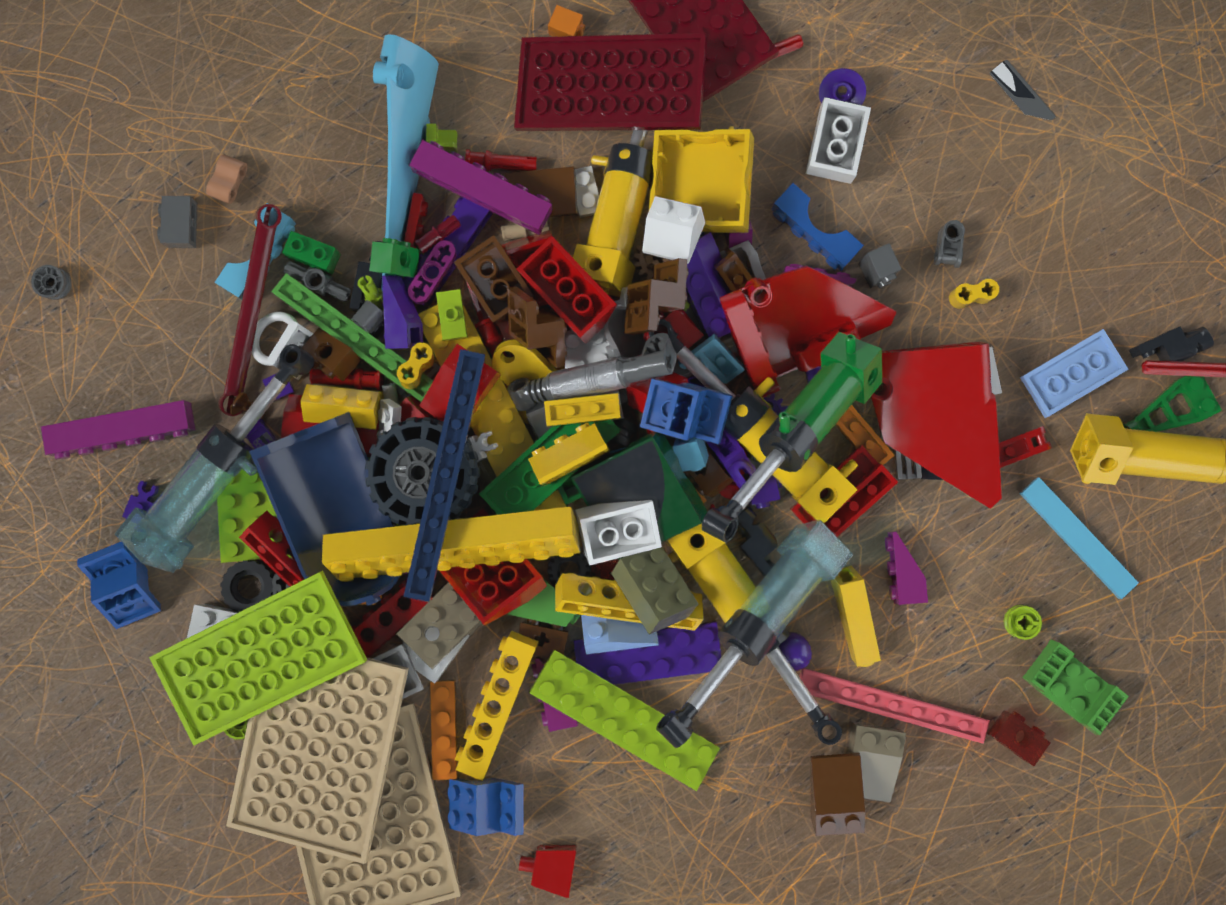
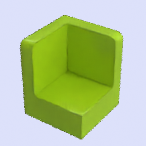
(445, 138)

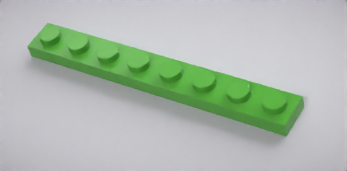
(346, 331)

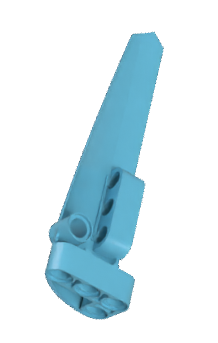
(410, 85)

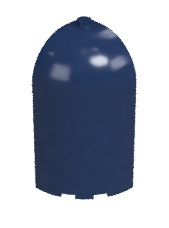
(322, 490)

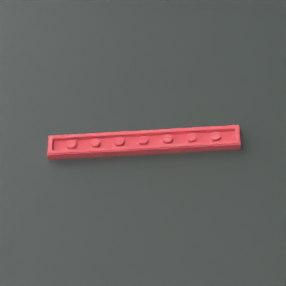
(895, 706)

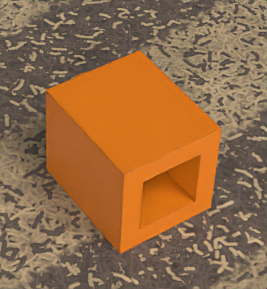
(565, 23)

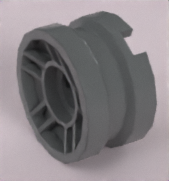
(47, 273)

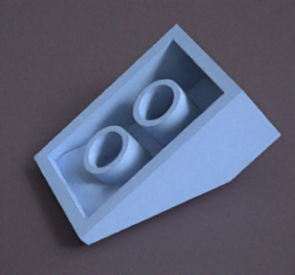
(613, 635)

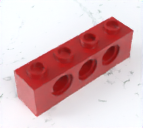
(273, 553)
(385, 632)

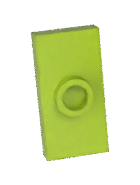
(451, 315)

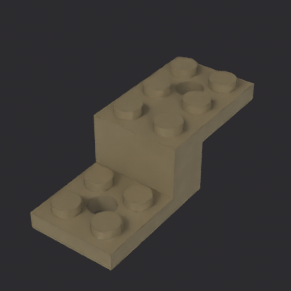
(450, 616)

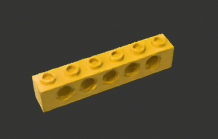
(617, 607)
(477, 763)

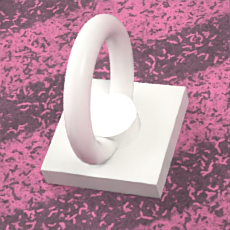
(293, 334)

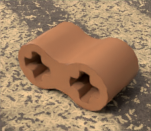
(226, 179)

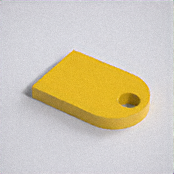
(523, 364)

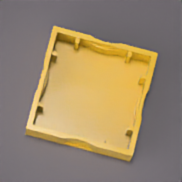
(706, 172)

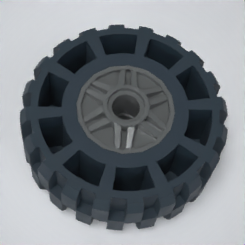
(397, 468)

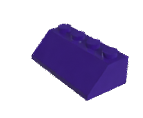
(706, 286)

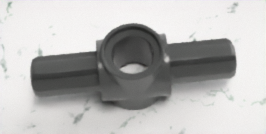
(327, 286)

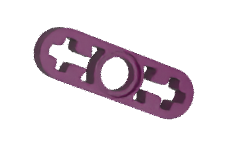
(435, 253)

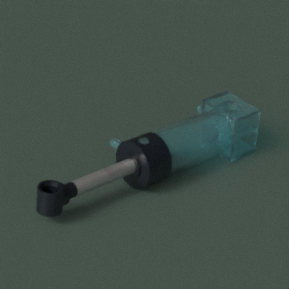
(161, 533)
(807, 559)

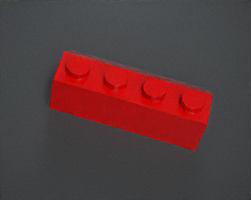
(568, 289)

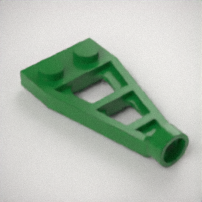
(1196, 394)

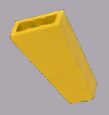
(856, 616)

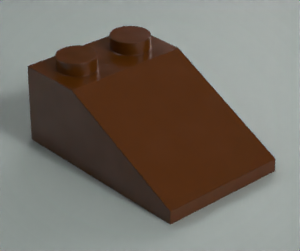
(489, 275)
(837, 794)

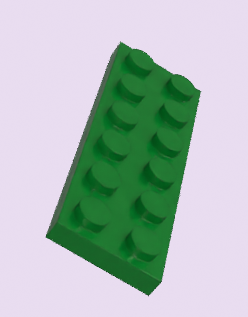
(518, 486)

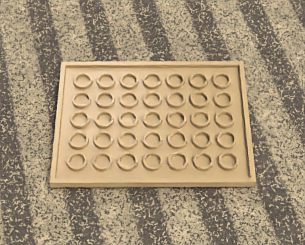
(321, 763)
(409, 846)

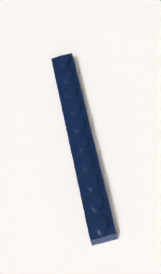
(444, 476)

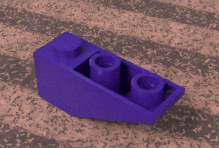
(401, 320)

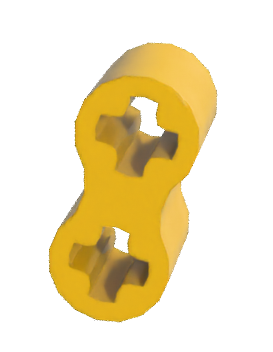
(974, 293)
(415, 366)

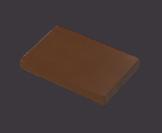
(554, 184)

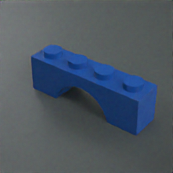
(836, 248)

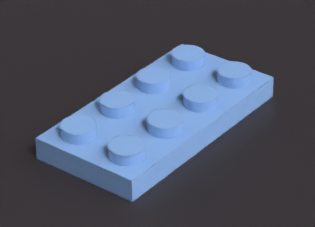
(1074, 373)

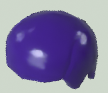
(796, 650)

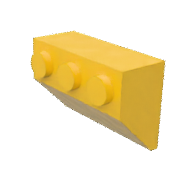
(326, 402)
(567, 454)

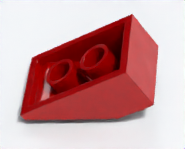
(438, 394)

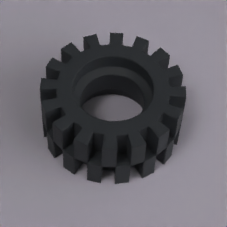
(556, 562)

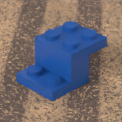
(685, 411)
(119, 585)
(486, 806)

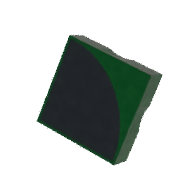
(640, 473)

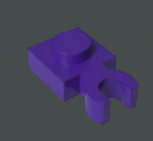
(142, 500)

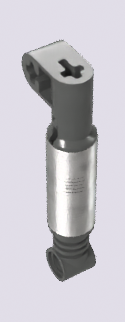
(588, 379)

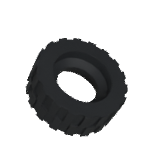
(236, 573)

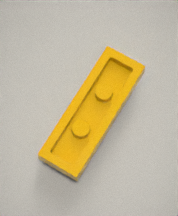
(582, 409)

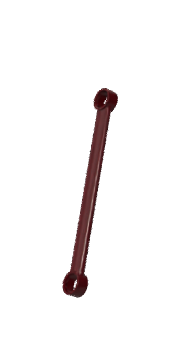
(250, 307)

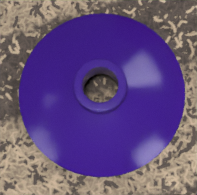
(843, 77)

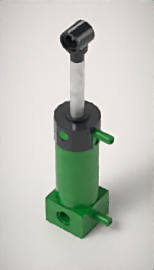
(847, 374)

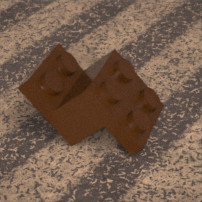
(656, 296)
(536, 327)

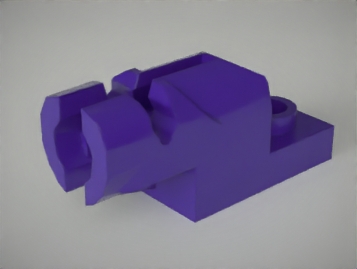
(732, 458)

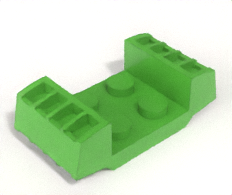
(1074, 687)

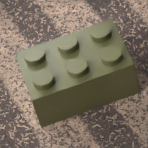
(654, 589)

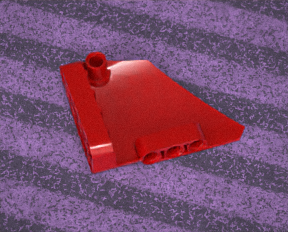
(796, 321)
(943, 414)

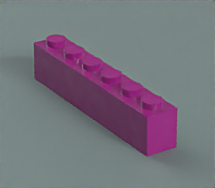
(481, 187)
(118, 428)

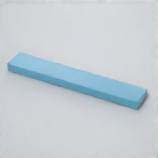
(1079, 538)

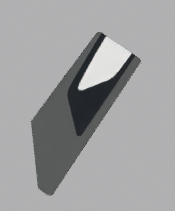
(1020, 91)

